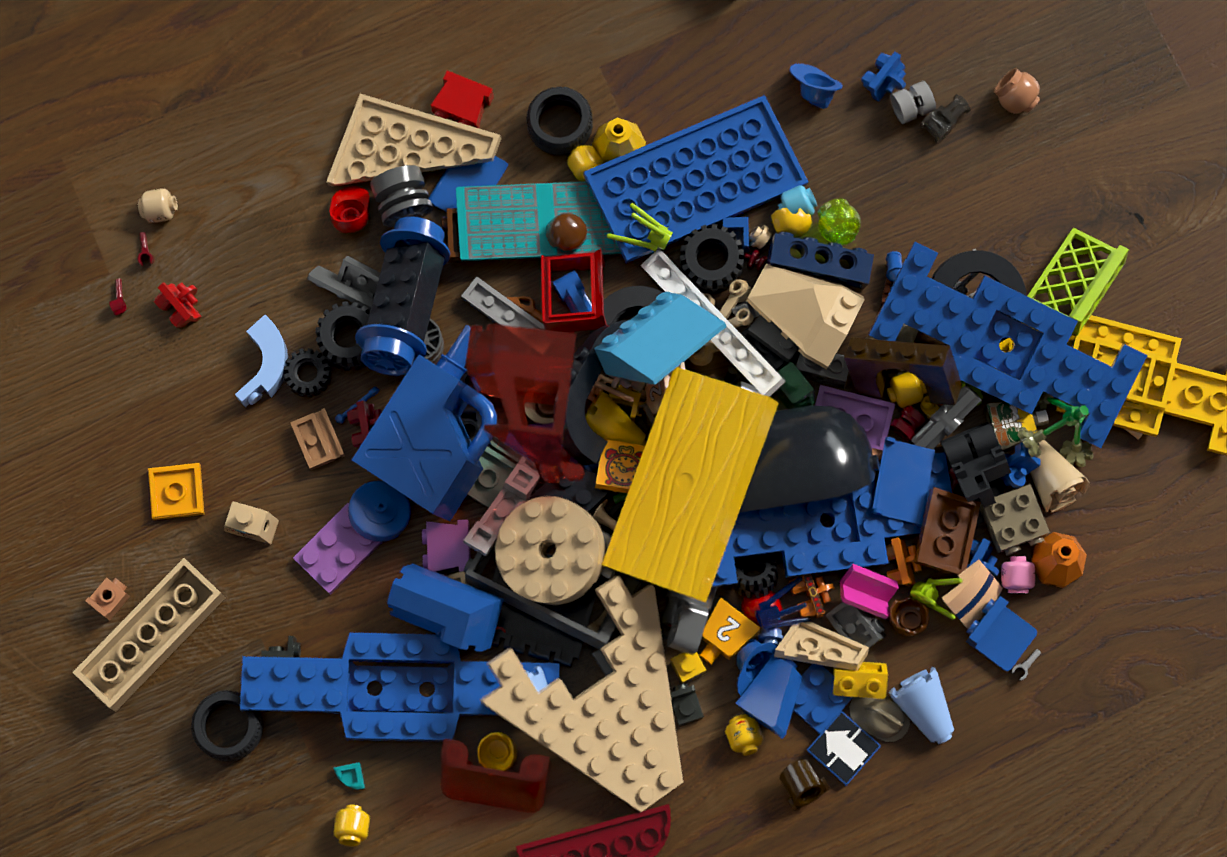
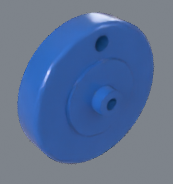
(379, 511)

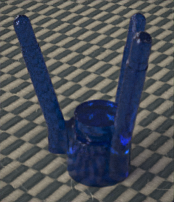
(770, 616)

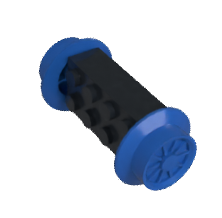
(403, 296)

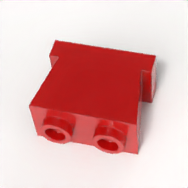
(462, 100)

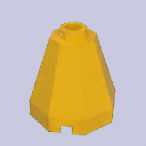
(617, 139)

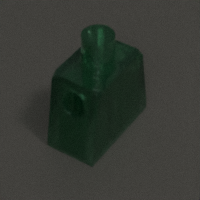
(794, 388)

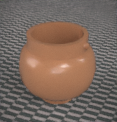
(1018, 91)

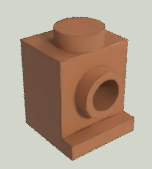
(109, 607)

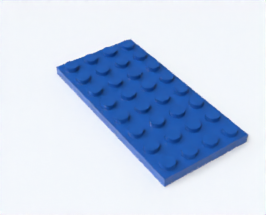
(697, 175)

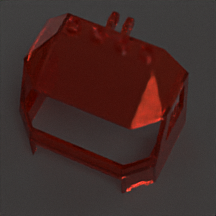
(521, 369)

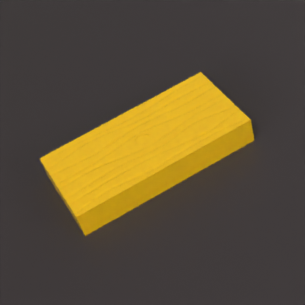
(690, 483)

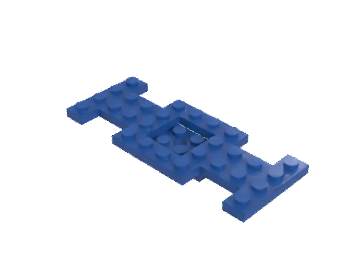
(1034, 363)
(811, 548)

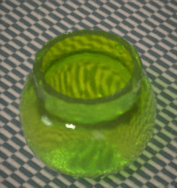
(838, 221)

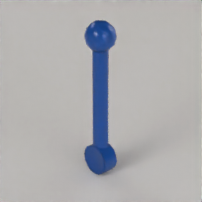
(340, 418)

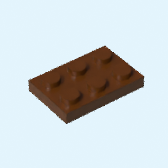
(947, 532)

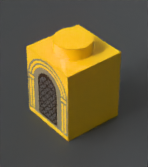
(688, 667)

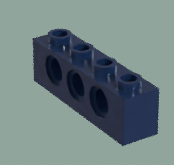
(858, 259)

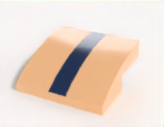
(973, 593)

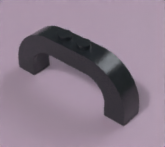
(578, 437)

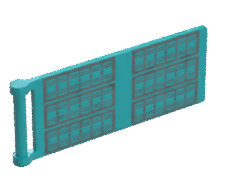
(513, 220)

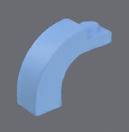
(274, 353)

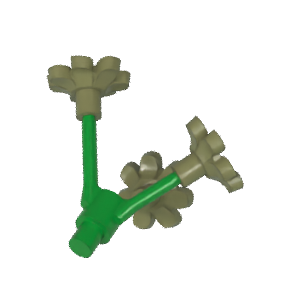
(1074, 416)

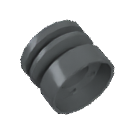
(401, 194)

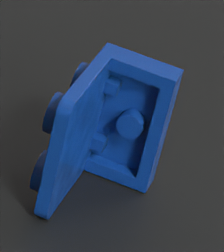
(1001, 634)

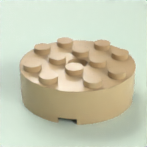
(524, 543)

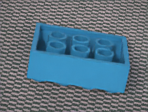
(658, 339)

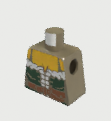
(1007, 419)

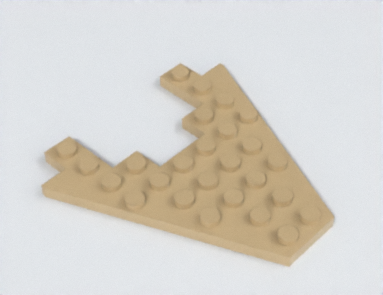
(620, 726)

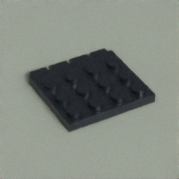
(543, 638)

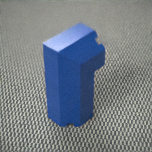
(445, 607)

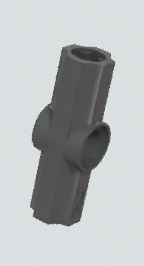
(946, 419)

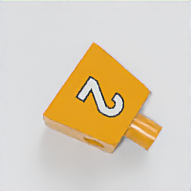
(726, 632)

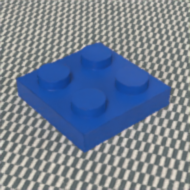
(816, 699)

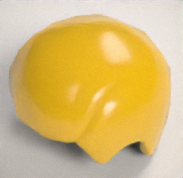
(796, 224)
(497, 751)

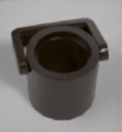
(802, 784)

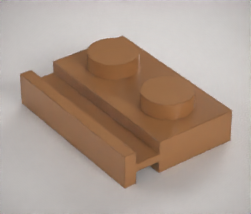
(317, 439)

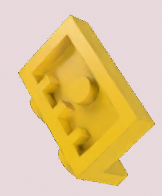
(866, 682)

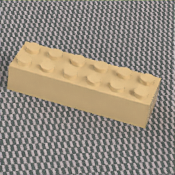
(149, 635)

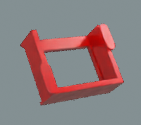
(574, 321)

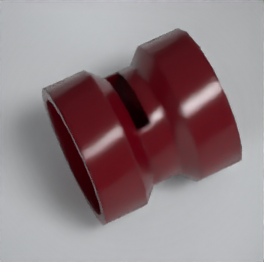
(907, 423)

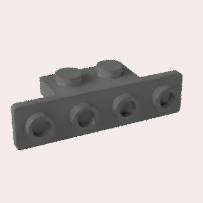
(354, 281)

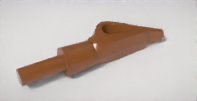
(529, 309)

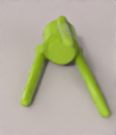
(658, 236)
(928, 593)

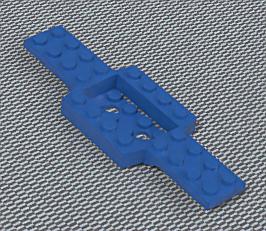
(341, 687)

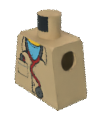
(250, 523)

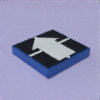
(843, 748)

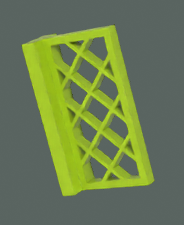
(1098, 285)

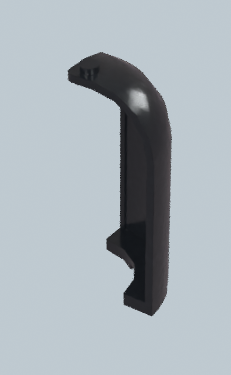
(809, 458)

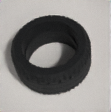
(559, 96)
(200, 719)

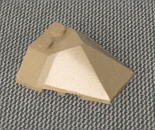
(807, 310)

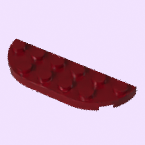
(628, 836)

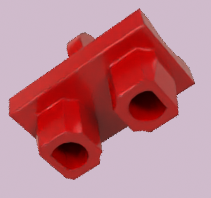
(183, 301)

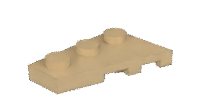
(821, 646)

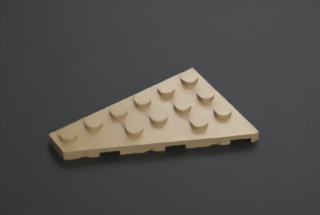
(395, 136)

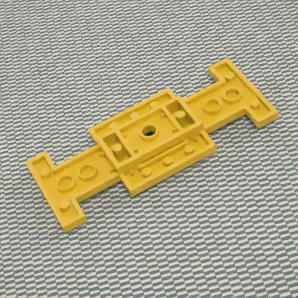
(1161, 383)

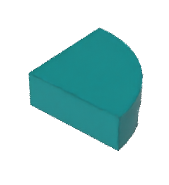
(351, 775)

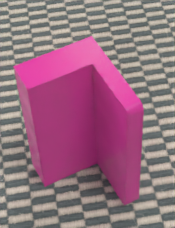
(867, 590)

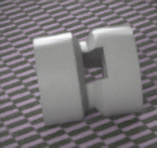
(905, 106)

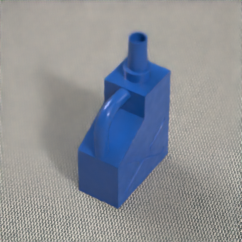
(421, 438)

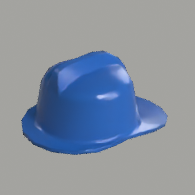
(815, 84)
(751, 661)

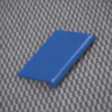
(469, 175)
(903, 481)

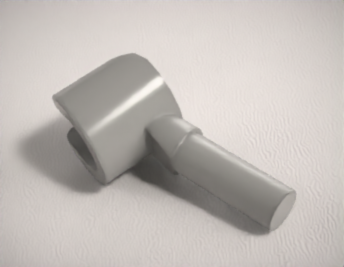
(1026, 664)

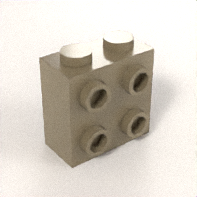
(1015, 520)

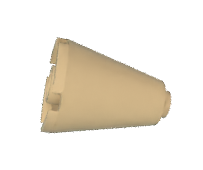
(1057, 479)

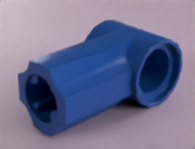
(571, 291)

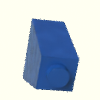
(772, 695)

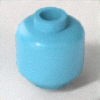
(798, 198)

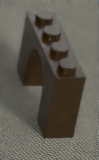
(930, 363)

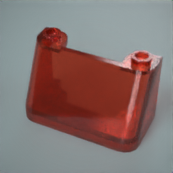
(494, 787)

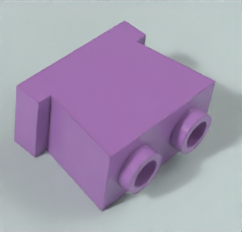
(445, 547)

